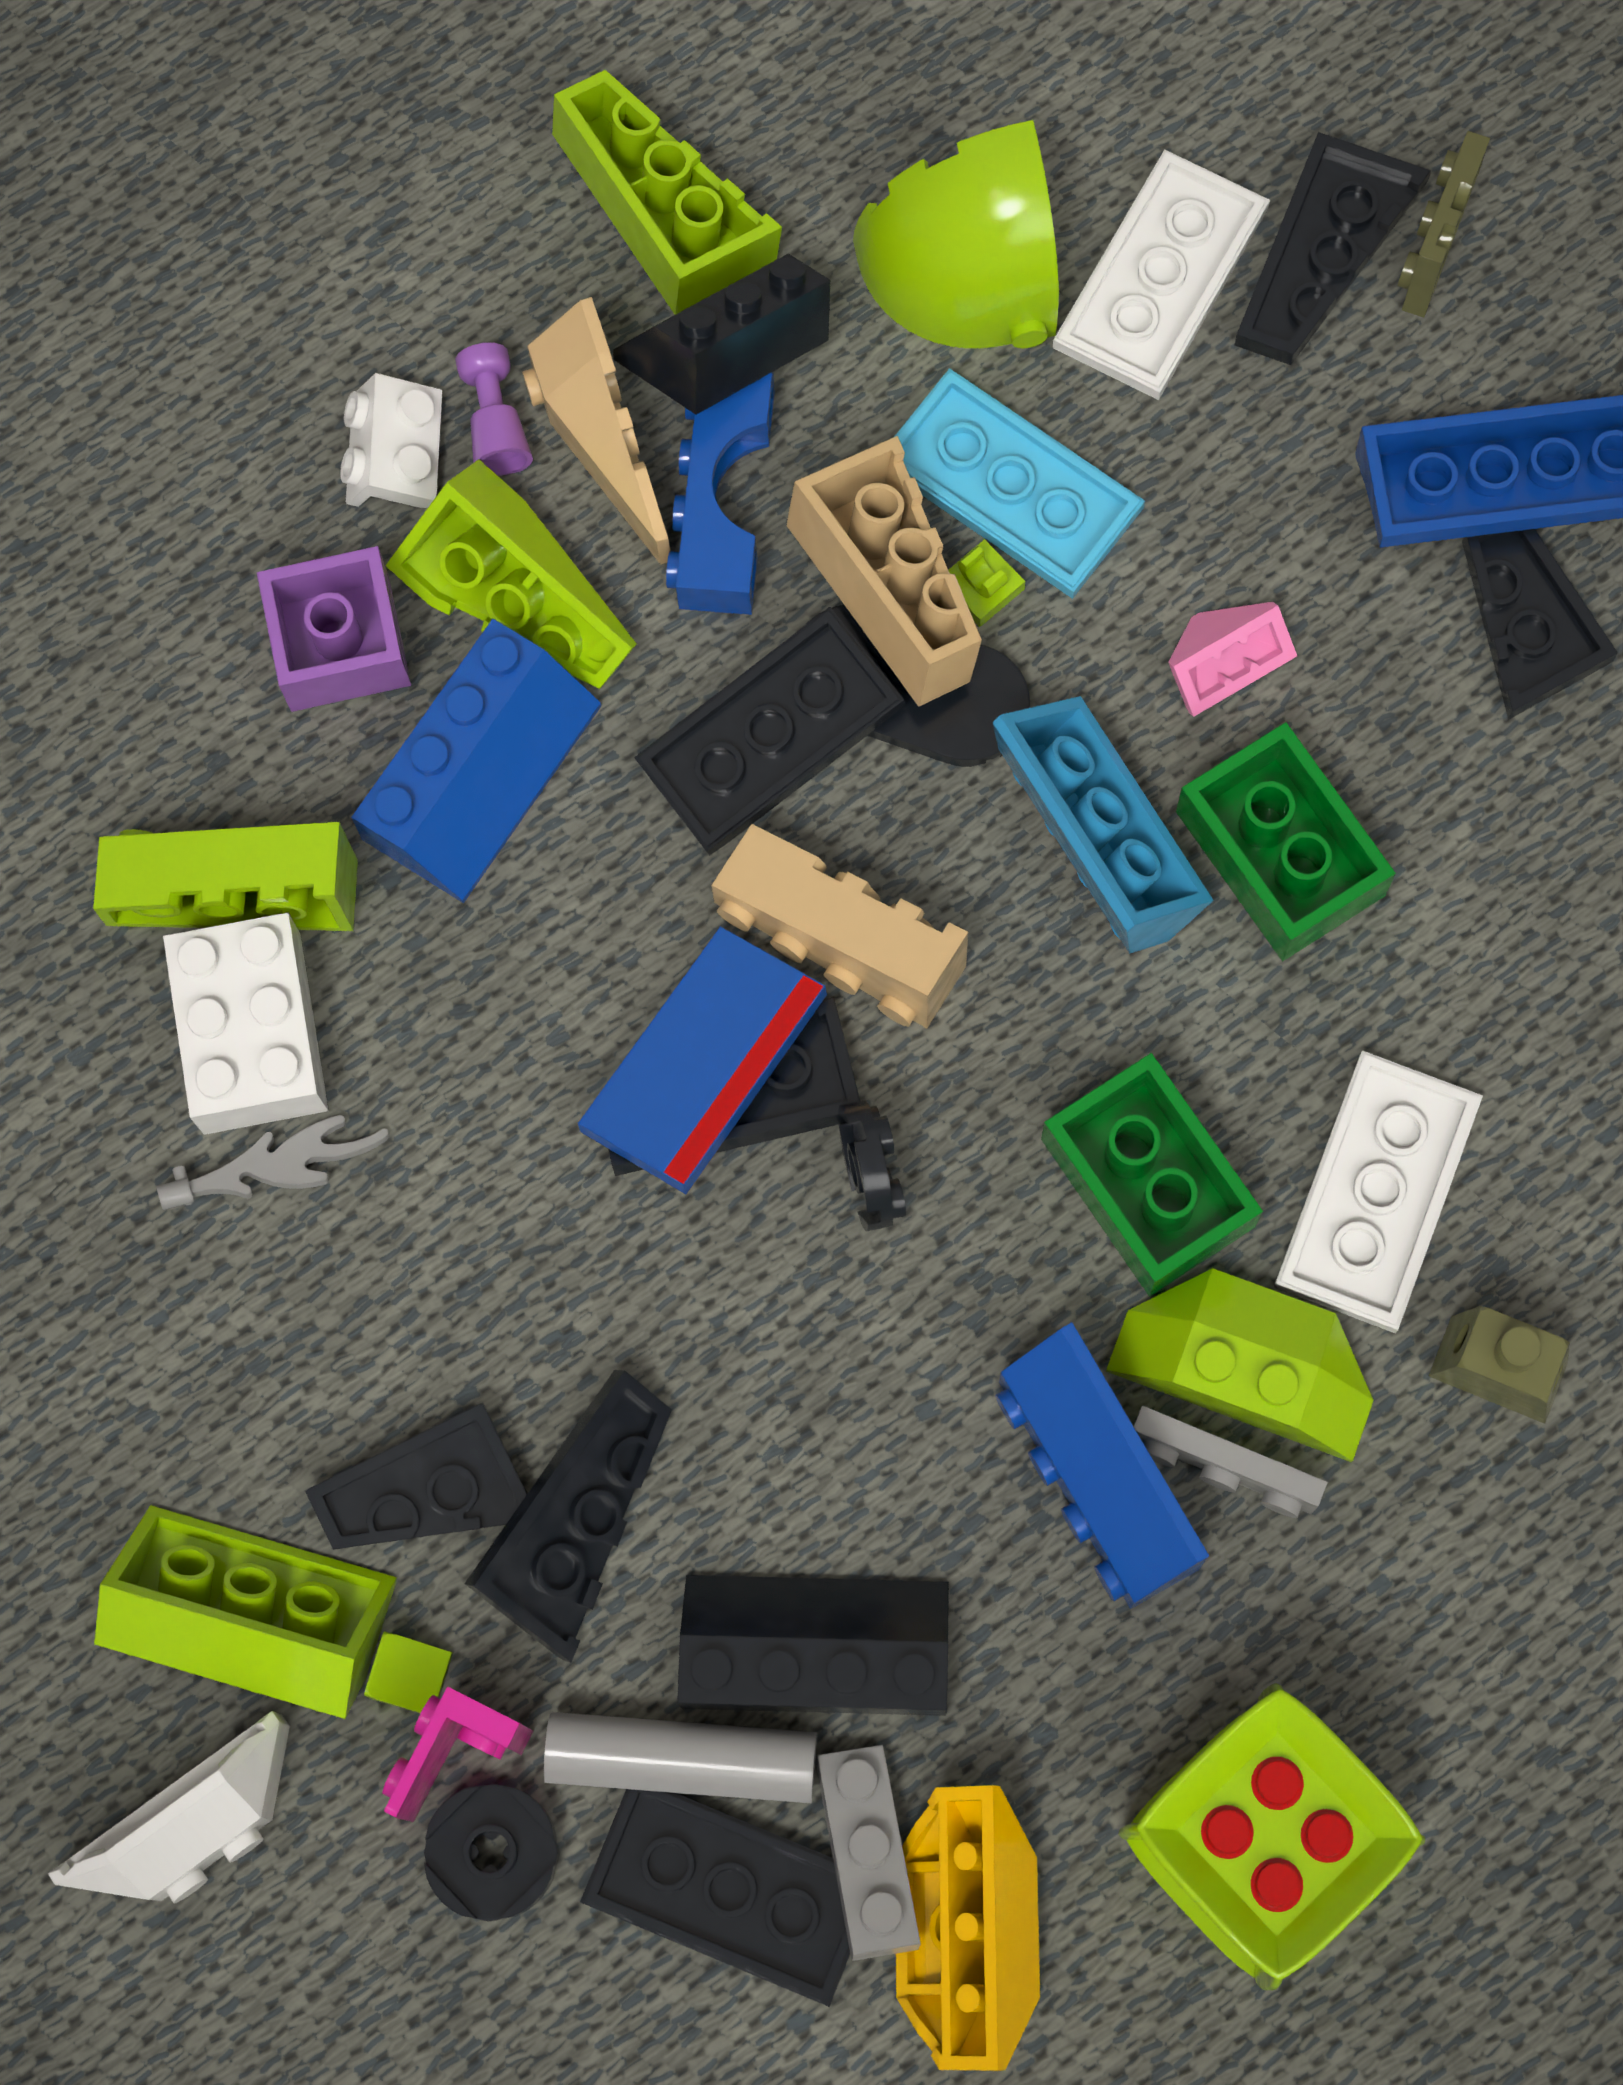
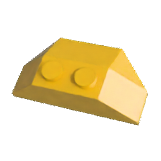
(976, 1926)

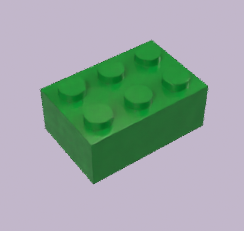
(1284, 841)
(1150, 1174)

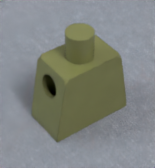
(1502, 1361)

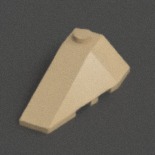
(582, 398)

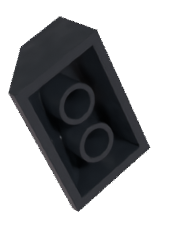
(733, 335)

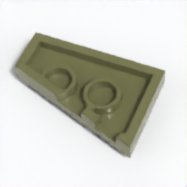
(1441, 223)

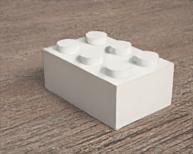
(245, 1023)

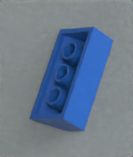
(476, 761)
(1101, 1468)

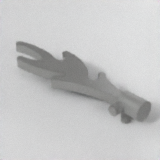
(280, 1168)

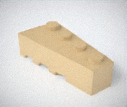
(887, 567)
(841, 927)

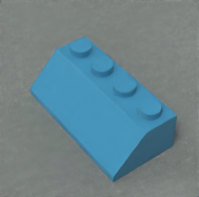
(1102, 821)

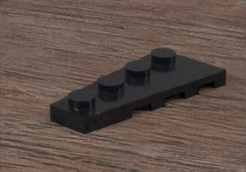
(800, 1091)
(559, 1538)

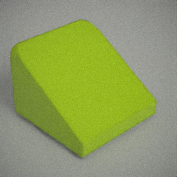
(407, 1672)

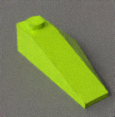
(498, 561)

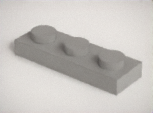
(1228, 1464)
(867, 1853)

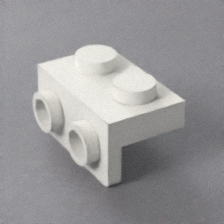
(392, 442)

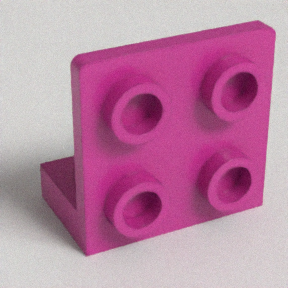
(439, 1726)

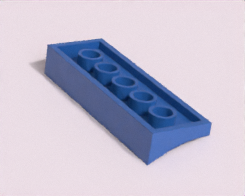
(1494, 471)

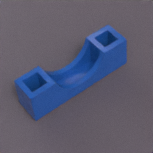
(716, 556)

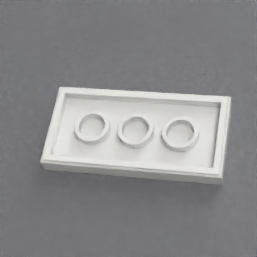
(1161, 274)
(1378, 1192)

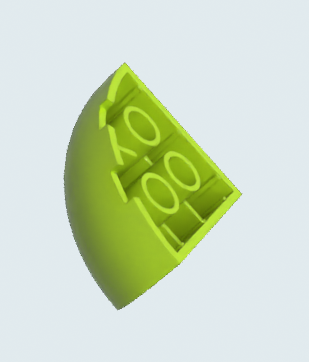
(967, 245)

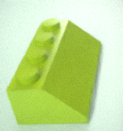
(243, 1611)

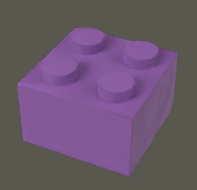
(333, 629)

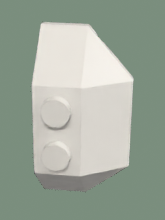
(189, 1823)

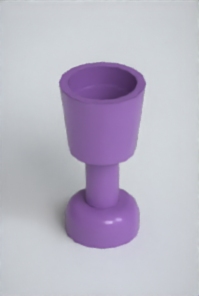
(495, 427)

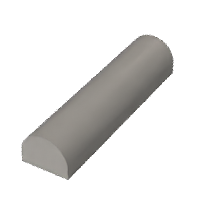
(680, 1757)

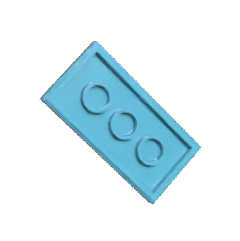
(1015, 483)

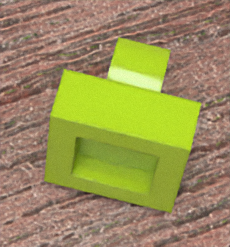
(986, 582)

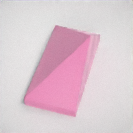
(1228, 652)

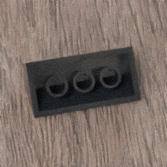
(814, 1645)

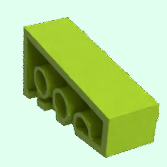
(664, 202)
(227, 877)

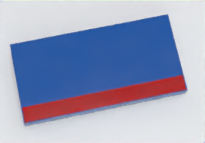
(702, 1060)

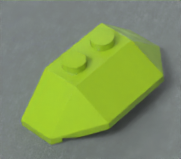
(1249, 1359)

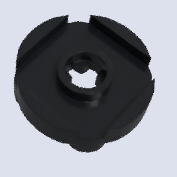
(864, 1144)
(452, 1851)

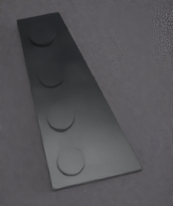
(1328, 235)

